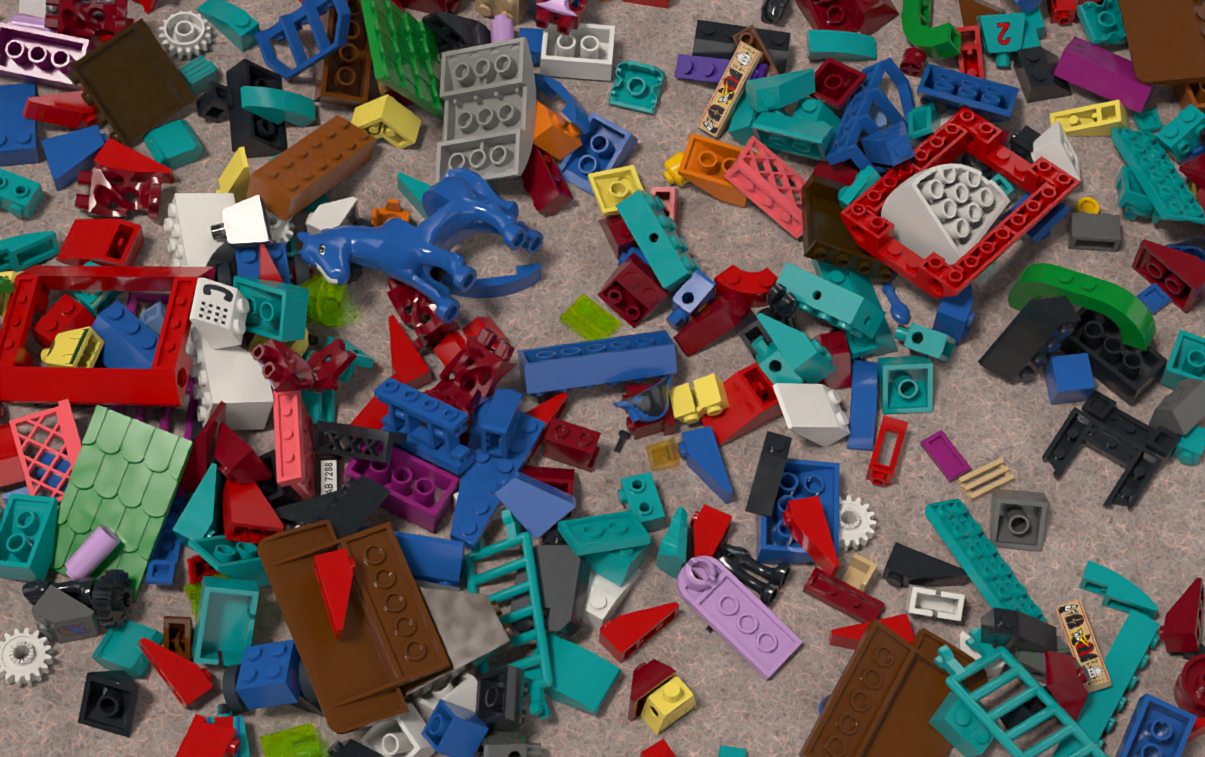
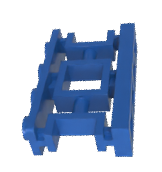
(445, 424)

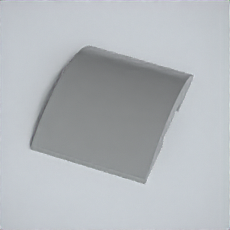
(487, 109)

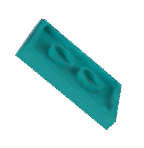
(603, 533)

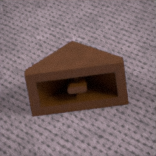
(178, 635)

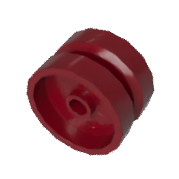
(1190, 687)

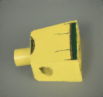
(74, 349)
(671, 702)

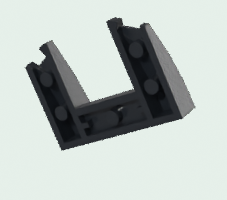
(1085, 429)

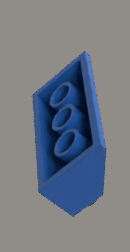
(126, 339)
(432, 558)

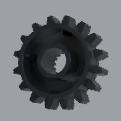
(112, 598)

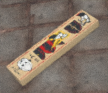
(729, 89)
(1083, 644)

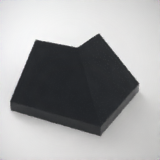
(109, 701)

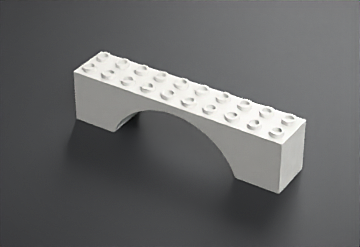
(225, 372)

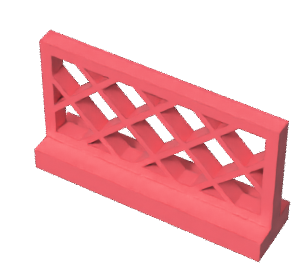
(768, 194)
(69, 435)
(294, 444)

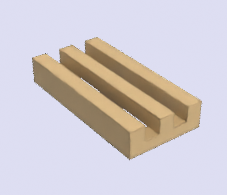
(1003, 470)

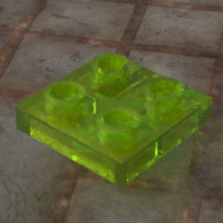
(292, 742)

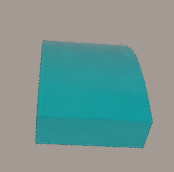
(577, 674)

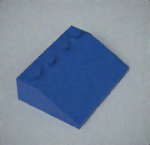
(962, 90)
(798, 481)

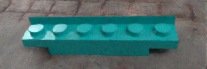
(883, 341)

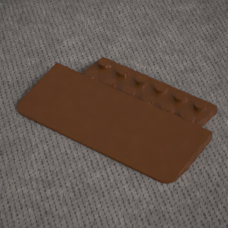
(1165, 40)
(385, 627)
(888, 699)

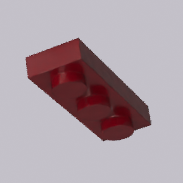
(843, 596)

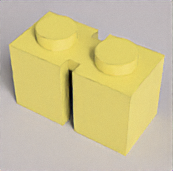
(705, 398)

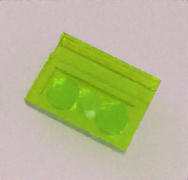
(589, 319)

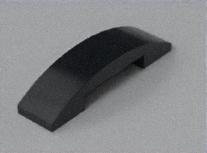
(1105, 410)

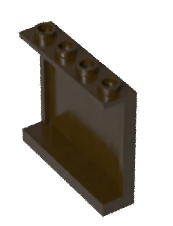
(130, 83)
(827, 235)

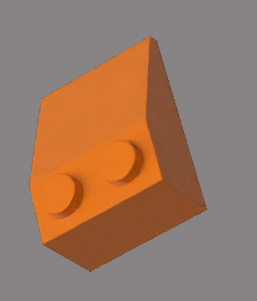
(554, 132)
(706, 164)

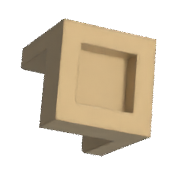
(860, 572)

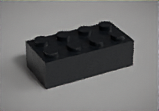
(1116, 365)

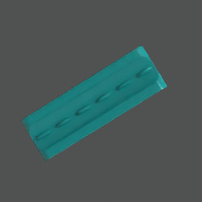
(1157, 175)
(980, 558)

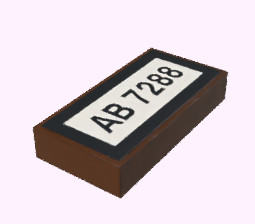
(328, 474)

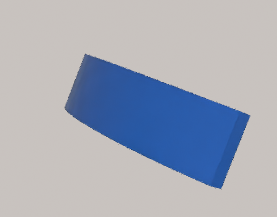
(574, 110)
(498, 286)
(862, 405)
(166, 557)

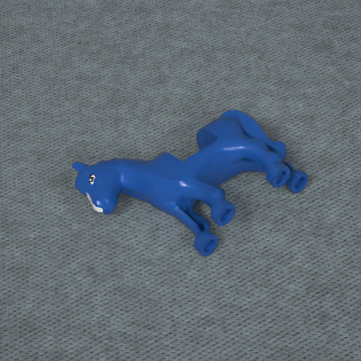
(455, 210)

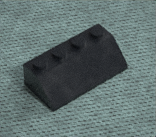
(716, 41)
(247, 129)
(1031, 338)
(354, 506)

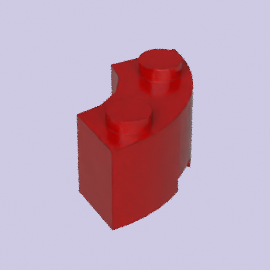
(751, 285)
(456, 341)
(10, 465)

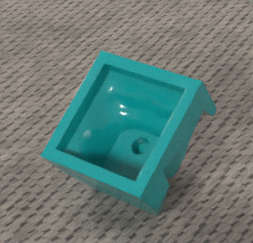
(1133, 197)

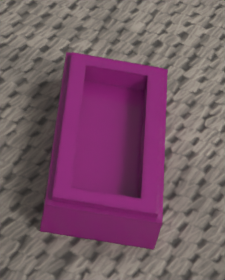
(945, 456)

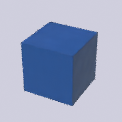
(1069, 378)
(454, 730)

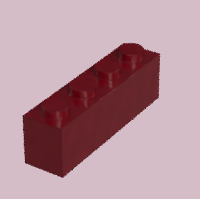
(545, 182)

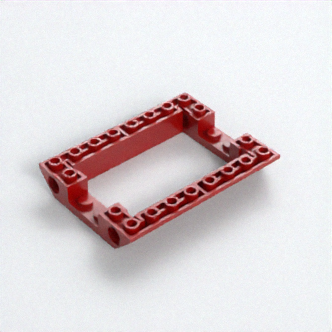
(982, 140)
(157, 386)

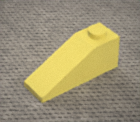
(1092, 119)
(236, 177)

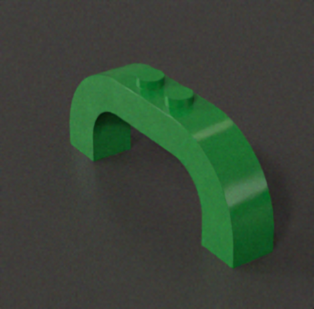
(935, 42)
(1083, 290)

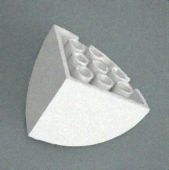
(944, 210)

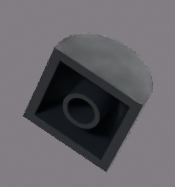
(501, 698)

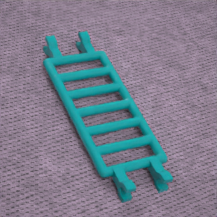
(514, 538)
(989, 655)

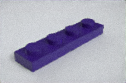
(709, 69)

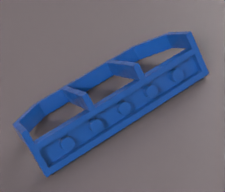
(288, 29)
(857, 116)

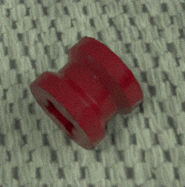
(913, 62)

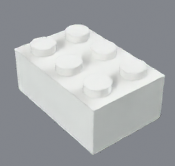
(581, 54)

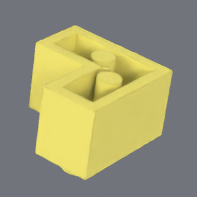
(389, 120)

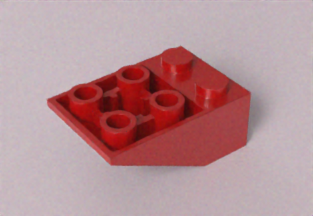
(102, 242)
(750, 403)

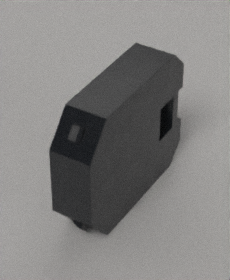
(562, 588)

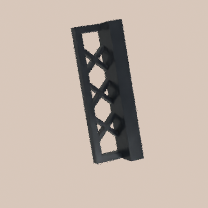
(359, 433)

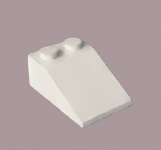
(812, 412)
(604, 598)

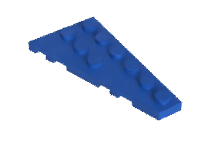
(476, 496)

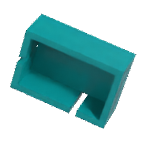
(224, 620)

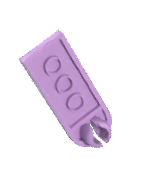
(736, 614)

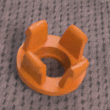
(391, 210)

